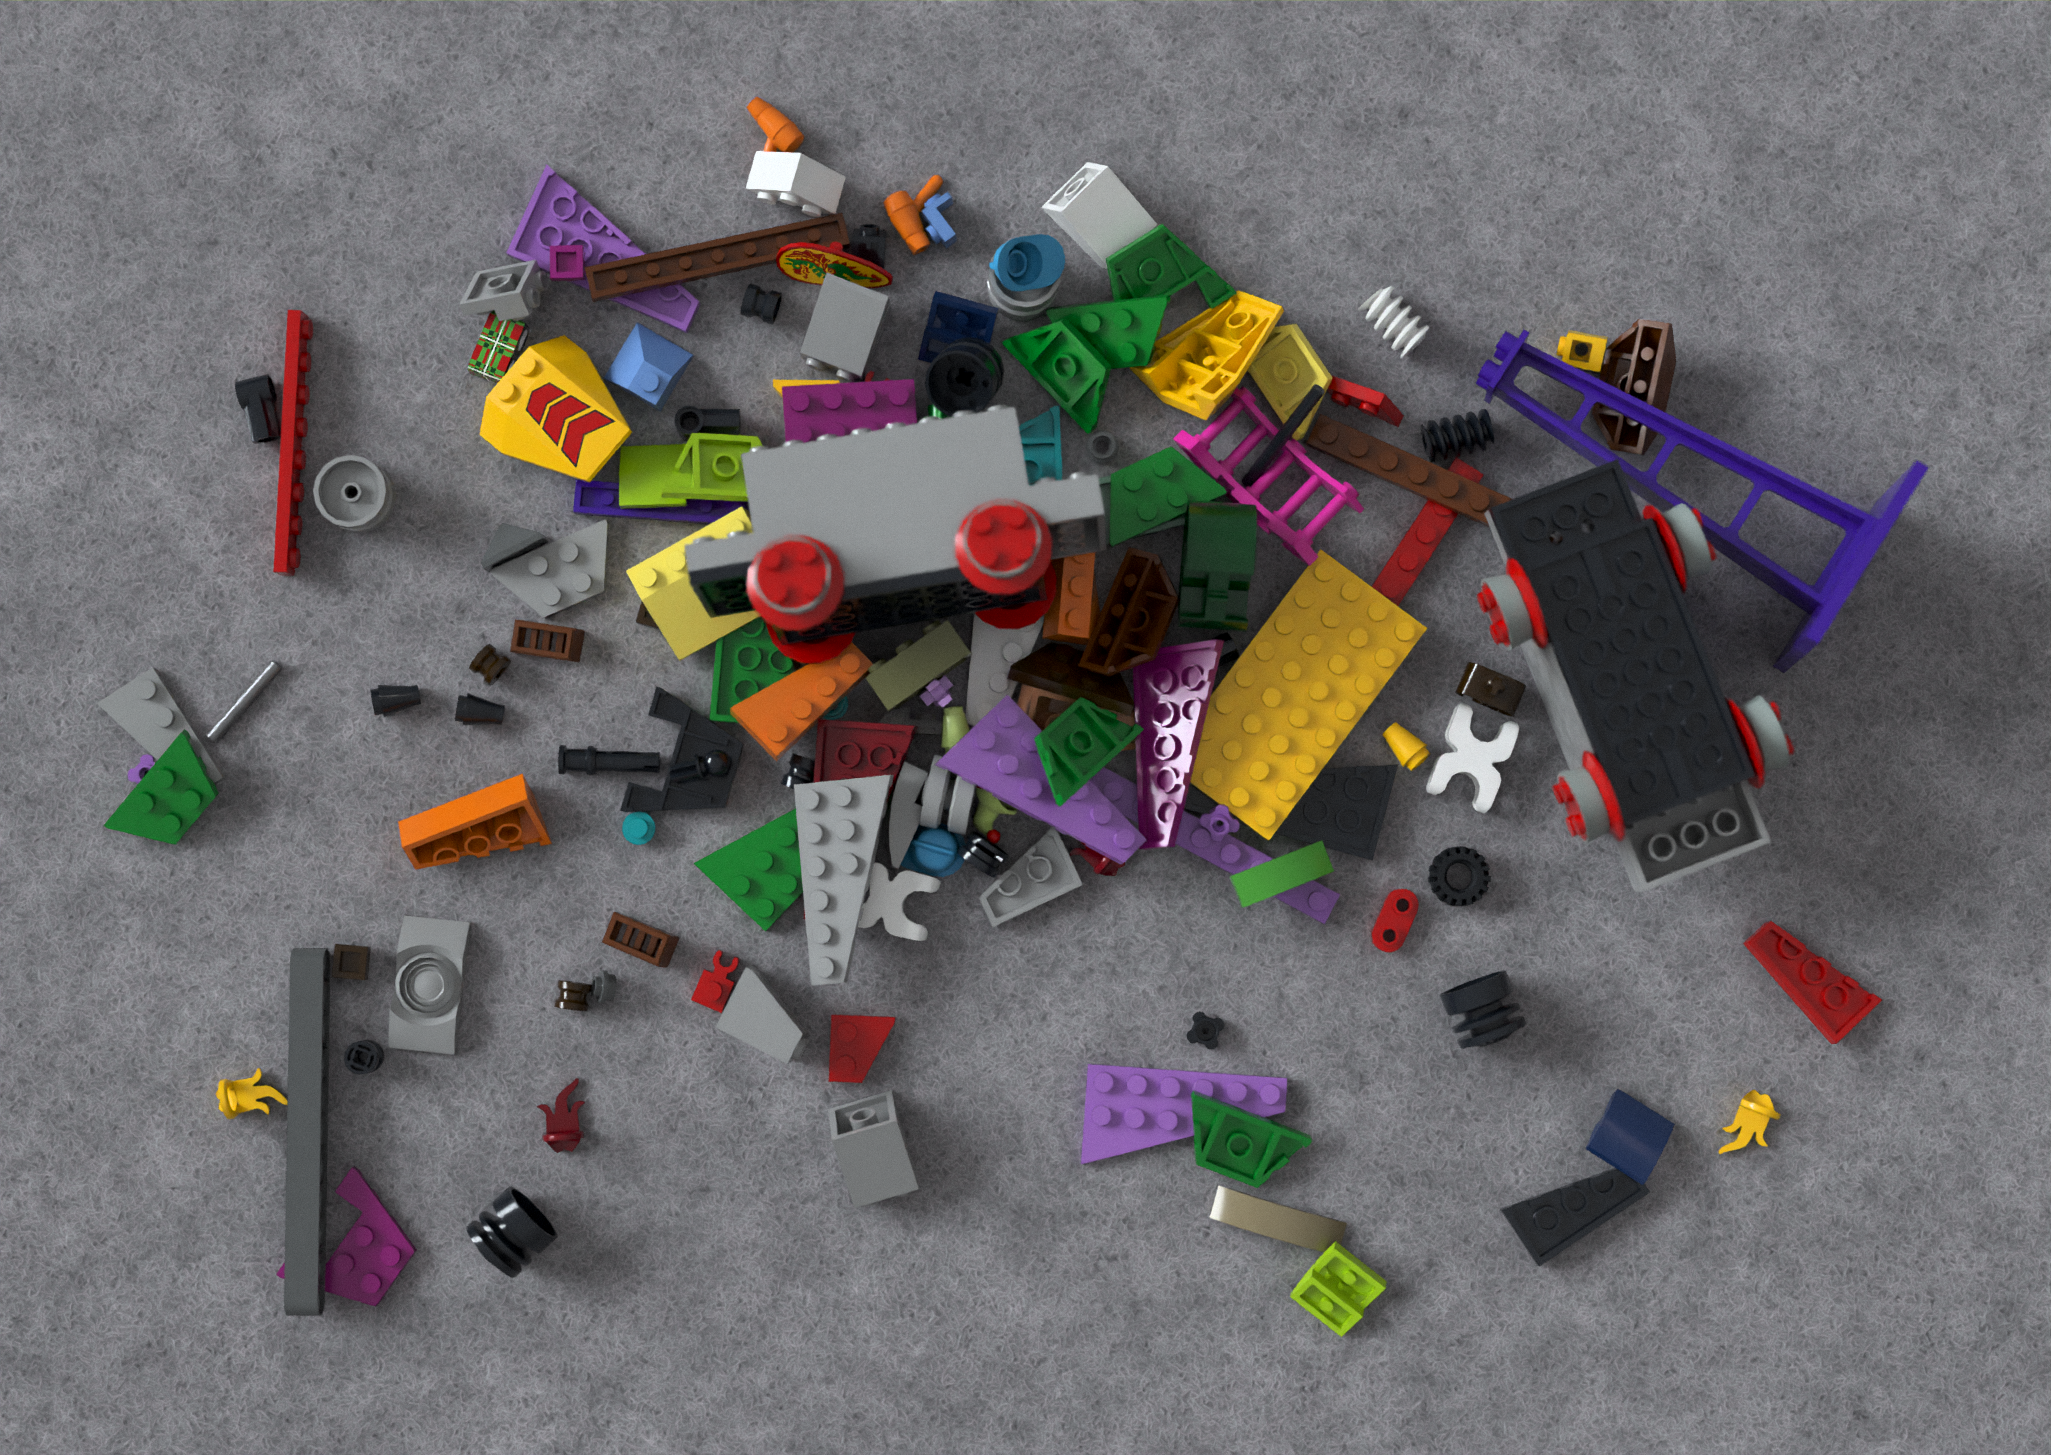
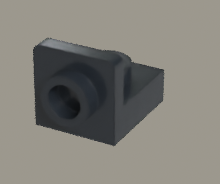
(870, 243)

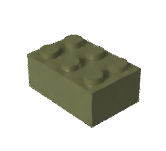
(917, 664)

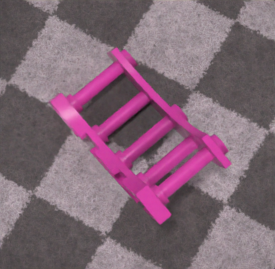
(1295, 542)

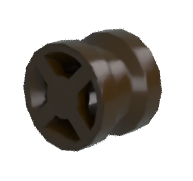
(489, 664)
(573, 995)

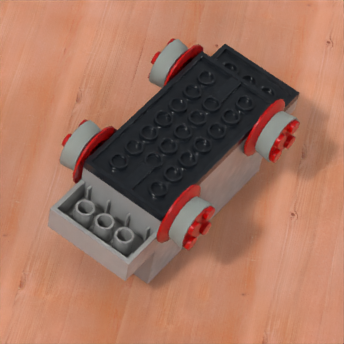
(896, 533)
(1627, 675)

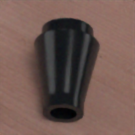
(394, 698)
(478, 711)

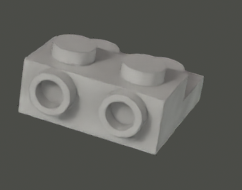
(506, 289)

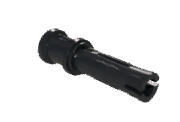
(592, 760)

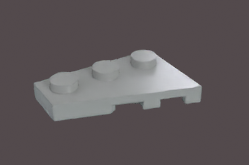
(1032, 880)

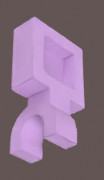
(937, 692)

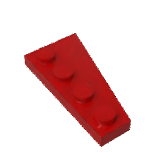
(1822, 993)

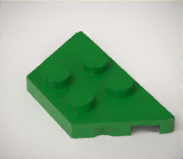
(1118, 329)
(1065, 367)
(1155, 493)
(1080, 746)
(167, 796)
(1240, 1141)

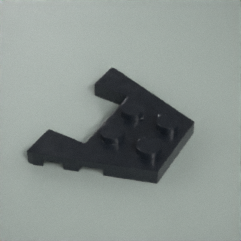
(695, 737)

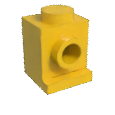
(1592, 359)

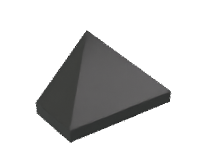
(509, 544)

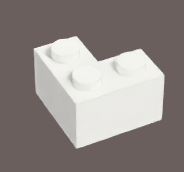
(796, 182)

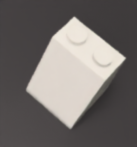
(1098, 212)

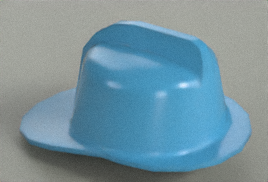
(1029, 262)
(934, 851)

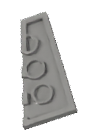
(155, 718)

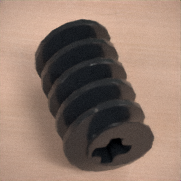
(1457, 434)

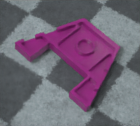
(371, 1251)

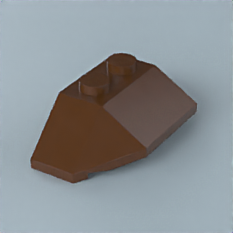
(1643, 367)
(1132, 616)

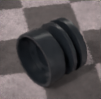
(955, 392)
(1483, 1010)
(506, 1237)

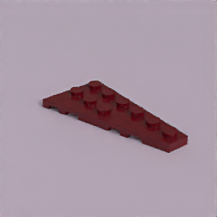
(860, 750)

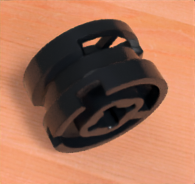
(980, 857)

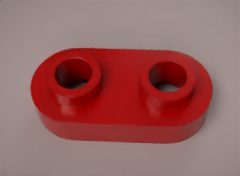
(1393, 919)

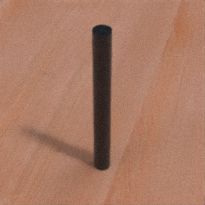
(1283, 435)

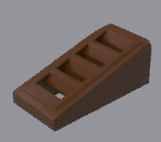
(573, 643)
(665, 949)

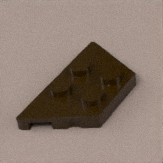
(1057, 671)

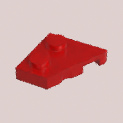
(1364, 399)
(855, 1045)

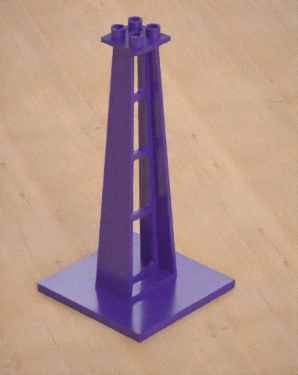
(1862, 530)

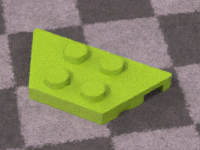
(711, 468)

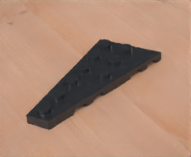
(1339, 808)

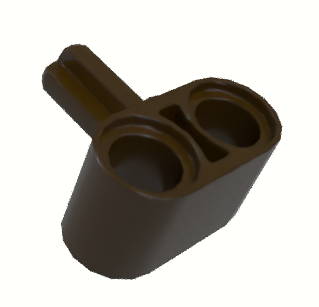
(1491, 689)

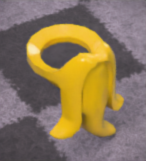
(242, 1095)
(1751, 1117)

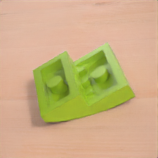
(644, 474)
(1338, 1289)

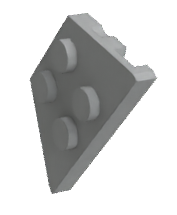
(560, 572)

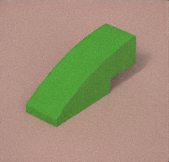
(1281, 874)

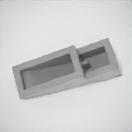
(903, 813)

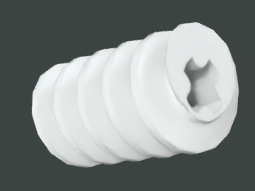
(1395, 320)

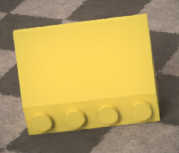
(671, 601)

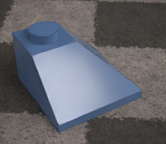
(648, 366)

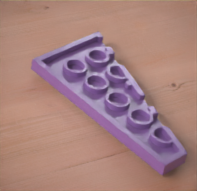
(564, 217)
(1004, 760)
(1154, 1106)

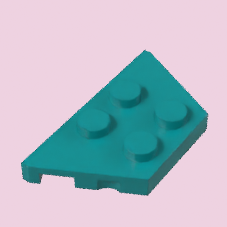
(1042, 446)

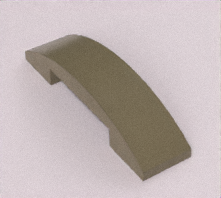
(1276, 1220)

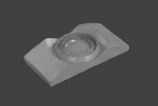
(428, 984)

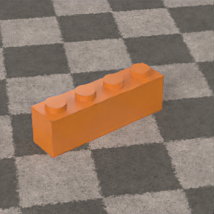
(1076, 600)
(474, 825)

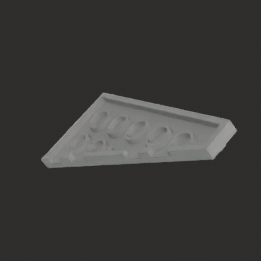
(837, 855)

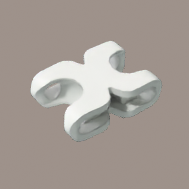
(1472, 757)
(887, 901)

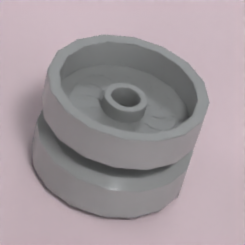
(1020, 304)
(374, 498)
(945, 793)

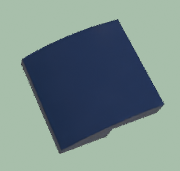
(955, 319)
(1630, 1136)

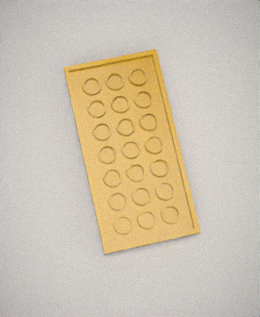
(1299, 692)

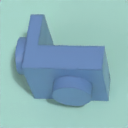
(938, 227)

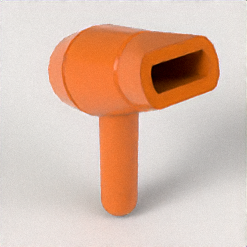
(779, 129)
(905, 214)

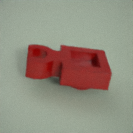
(714, 987)

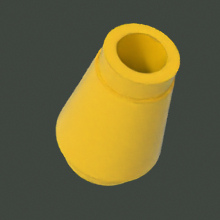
(1406, 746)

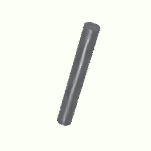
(244, 701)

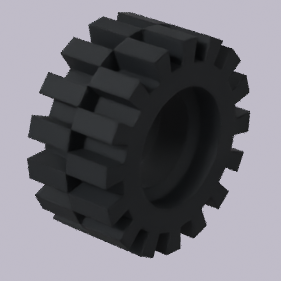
(1478, 869)

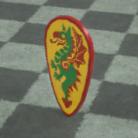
(812, 261)

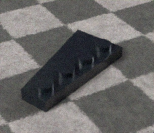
(1569, 1213)

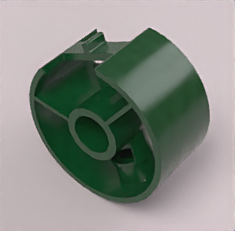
(1217, 565)

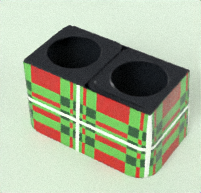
(495, 348)

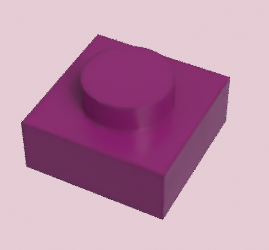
(567, 263)

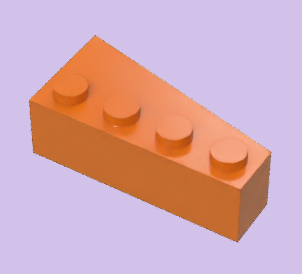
(793, 705)

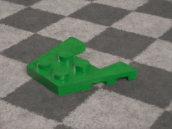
(1162, 266)

